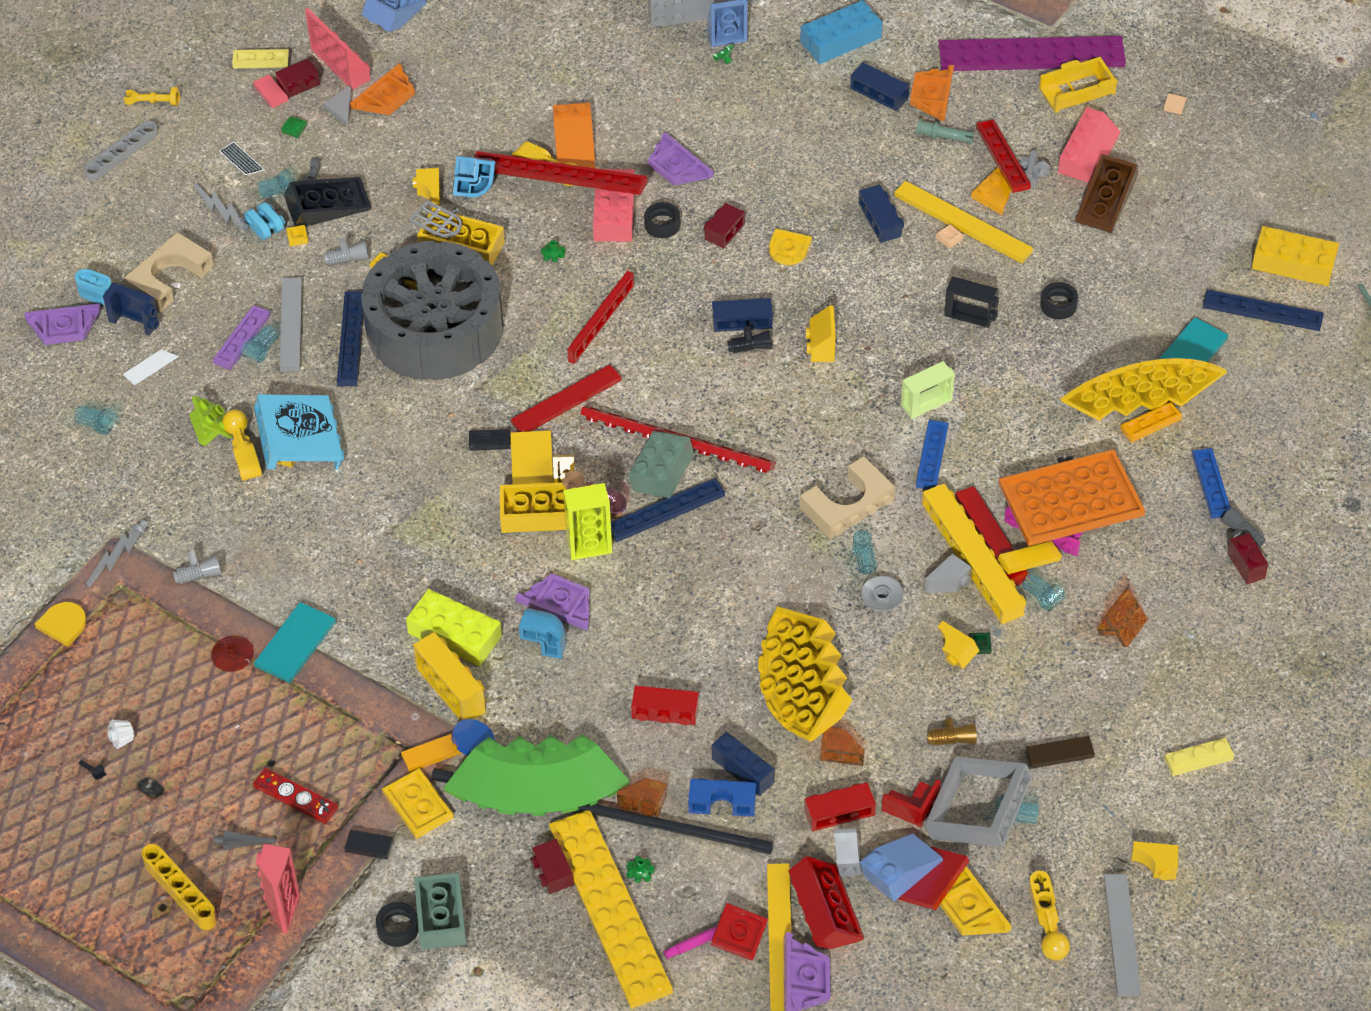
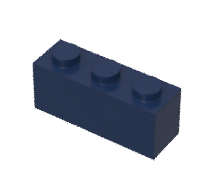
(879, 86)
(880, 213)
(736, 314)
(742, 762)

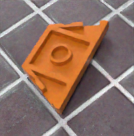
(932, 91)
(386, 93)

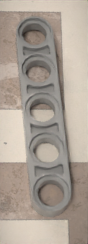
(118, 157)

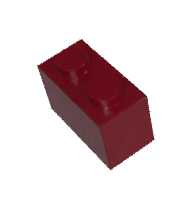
(297, 78)
(724, 225)
(1247, 558)
(552, 866)

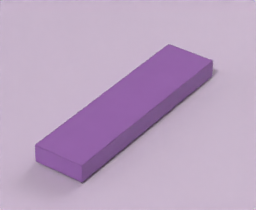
(247, 329)

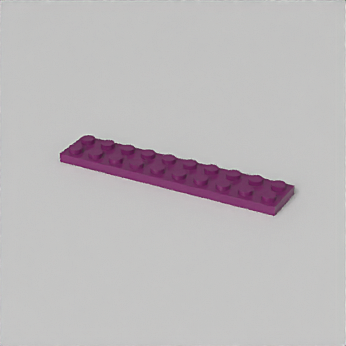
(1029, 52)

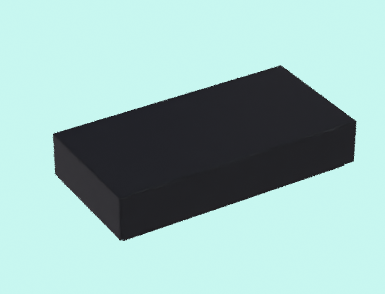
(489, 439)
(368, 844)

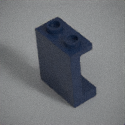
(131, 304)

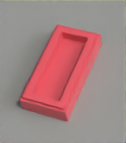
(270, 91)

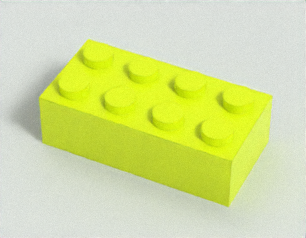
(587, 521)
(463, 628)

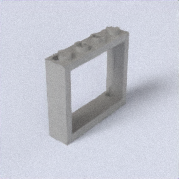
(1006, 814)

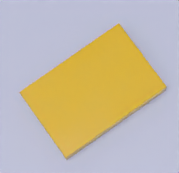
(417, 803)

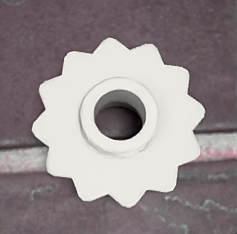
(120, 732)

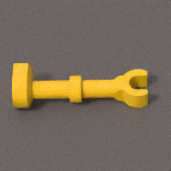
(153, 97)

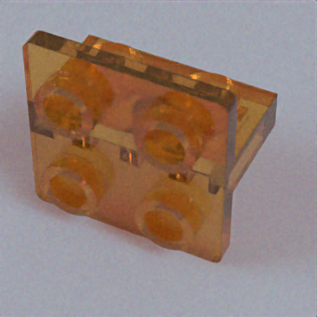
(1123, 619)

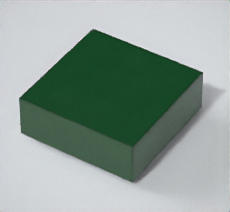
(982, 641)

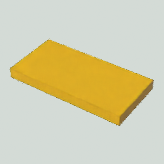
(531, 457)

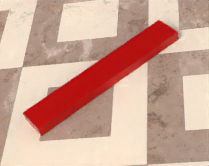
(1003, 156)
(600, 317)
(566, 399)
(987, 527)

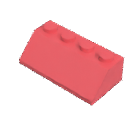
(1091, 138)
(278, 883)

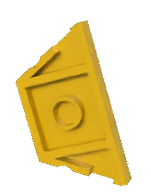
(972, 908)

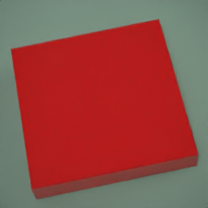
(739, 932)

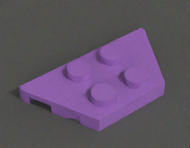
(677, 163)
(63, 324)
(559, 597)
(804, 976)

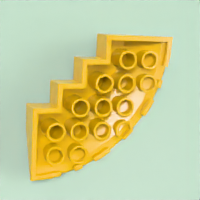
(1143, 384)
(801, 674)

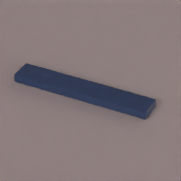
(1263, 310)
(350, 340)
(666, 509)

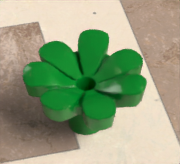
(724, 54)
(553, 250)
(640, 869)

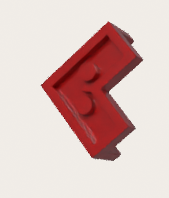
(915, 808)

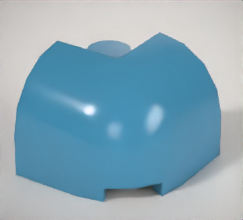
(472, 176)
(544, 629)

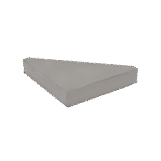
(340, 105)

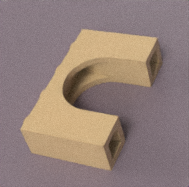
(175, 252)
(836, 518)

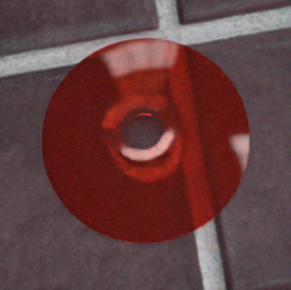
(232, 660)

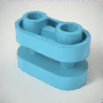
(264, 220)
(92, 285)

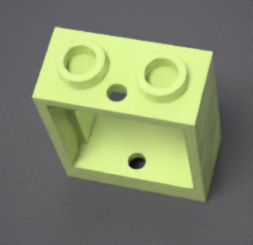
(919, 403)

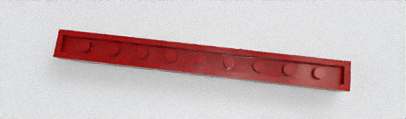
(566, 173)
(705, 448)

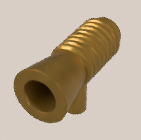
(951, 735)

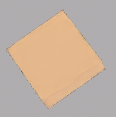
(1174, 103)
(949, 236)

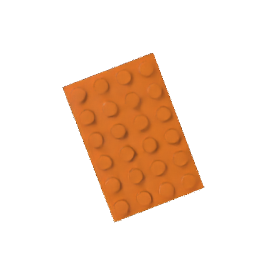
(1071, 497)

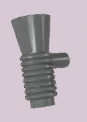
(1236, 521)

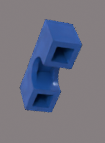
(706, 792)

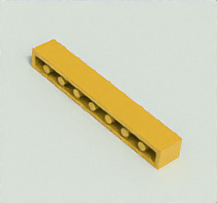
(971, 548)

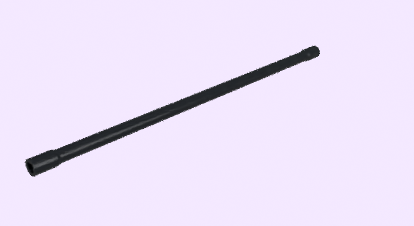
(754, 844)

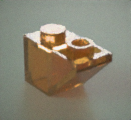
(643, 796)

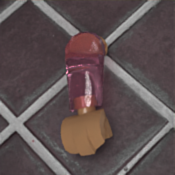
(617, 500)

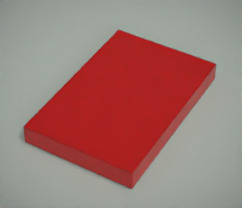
(937, 883)

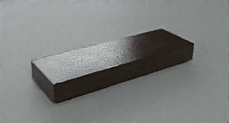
(1059, 752)

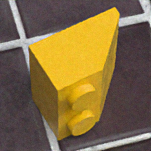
(821, 336)

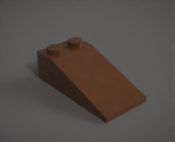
(1107, 193)

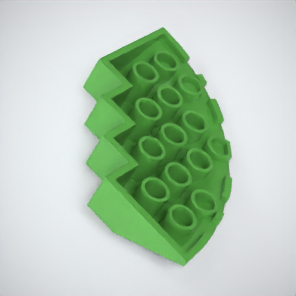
(536, 777)

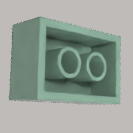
(661, 464)
(440, 911)

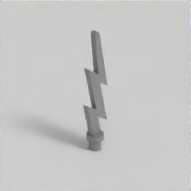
(239, 222)
(109, 561)

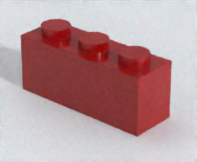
(665, 705)
(839, 806)

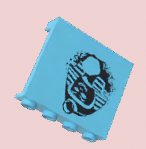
(297, 429)

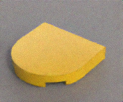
(789, 247)
(63, 622)

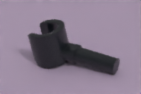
(97, 771)

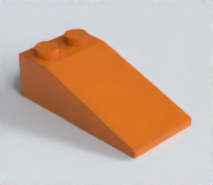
(574, 134)

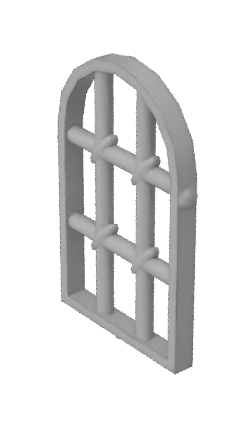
(435, 214)

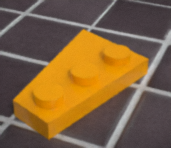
(993, 192)

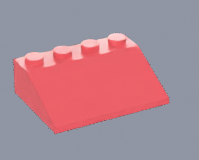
(336, 53)

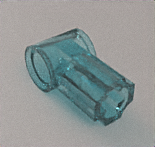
(275, 185)
(258, 347)
(101, 421)
(863, 552)
(1048, 595)
(1027, 813)

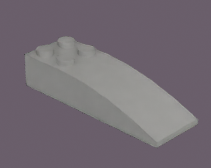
(680, 11)

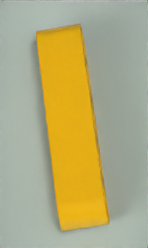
(181, 895)

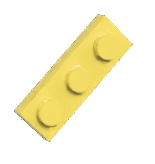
(261, 58)
(1199, 756)

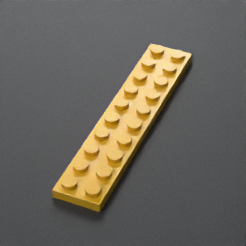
(611, 910)

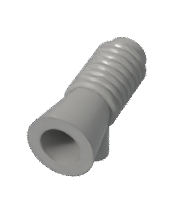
(346, 253)
(197, 570)

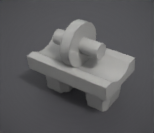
(1034, 168)

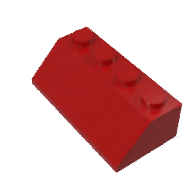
(825, 903)

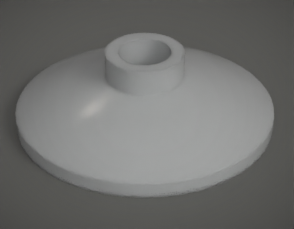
(882, 587)

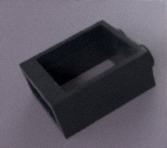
(968, 312)

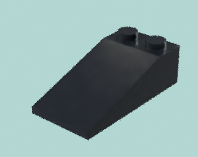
(325, 199)

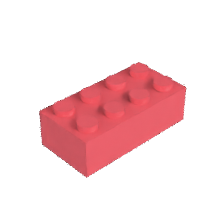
(613, 214)

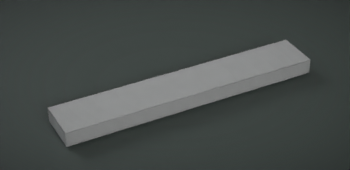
(291, 324)
(1122, 935)

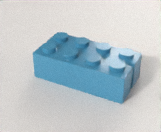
(841, 32)

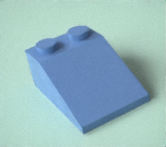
(391, 13)
(727, 22)
(899, 865)

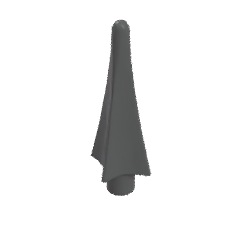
(235, 840)

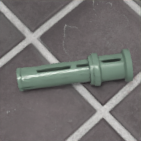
(934, 130)

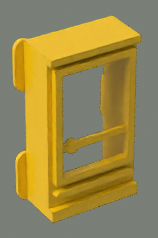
(1073, 71)

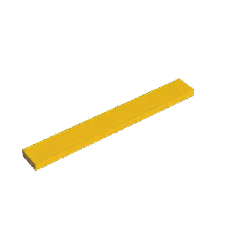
(963, 222)
(778, 924)

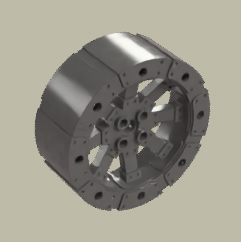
(432, 310)

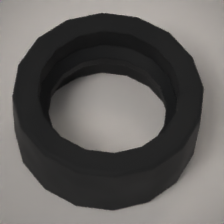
(662, 209)
(1059, 289)
(394, 909)

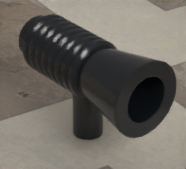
(750, 342)

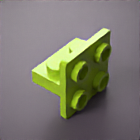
(207, 420)

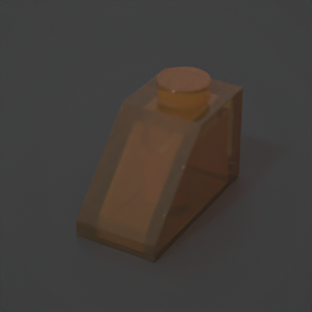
(841, 747)

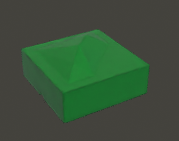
(294, 127)

